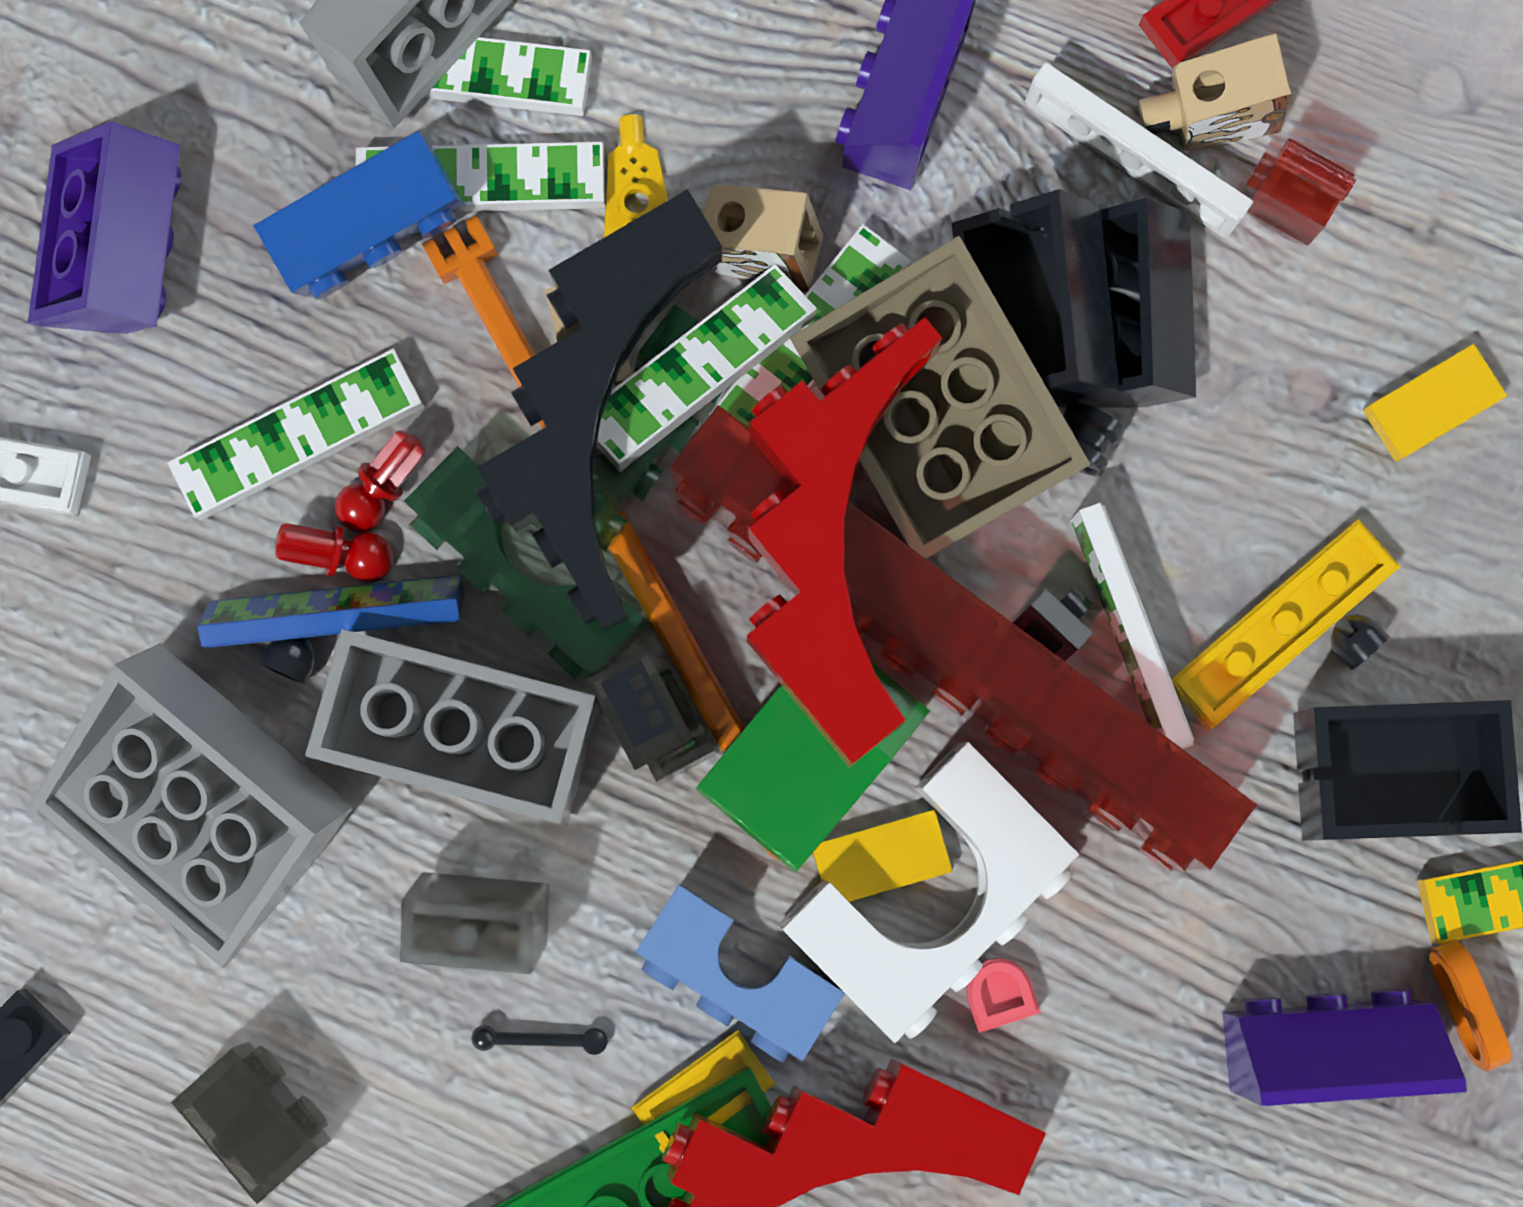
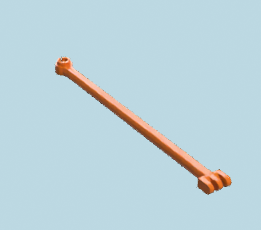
(628, 551)

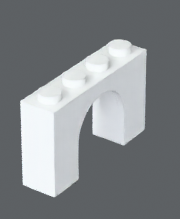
(1015, 863)

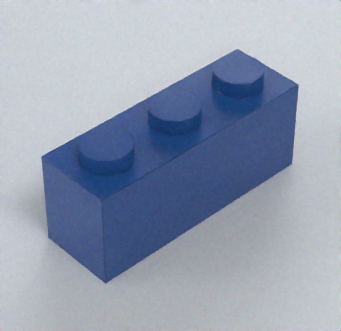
(361, 217)

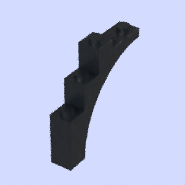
(612, 296)

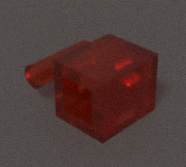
(1297, 190)

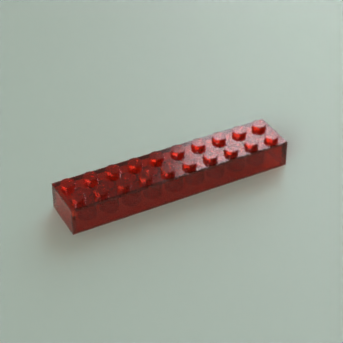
(986, 666)

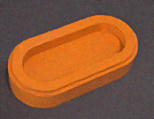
(1469, 1006)

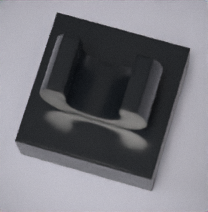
(1057, 622)

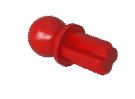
(362, 504)
(364, 556)

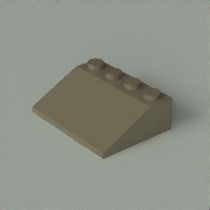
(971, 425)

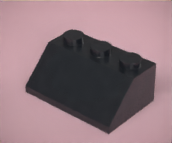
(1150, 304)

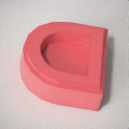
(1000, 994)

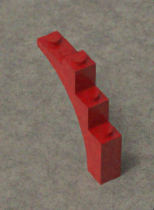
(816, 449)
(813, 1143)

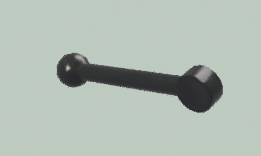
(593, 1040)

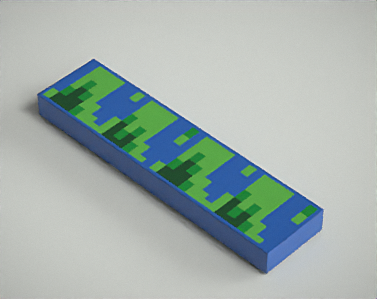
(330, 610)

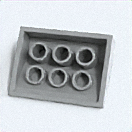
(188, 802)

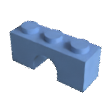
(783, 1011)

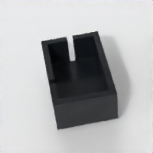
(1051, 287)
(1407, 770)

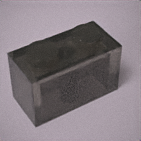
(474, 923)
(253, 1119)

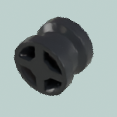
(1094, 433)

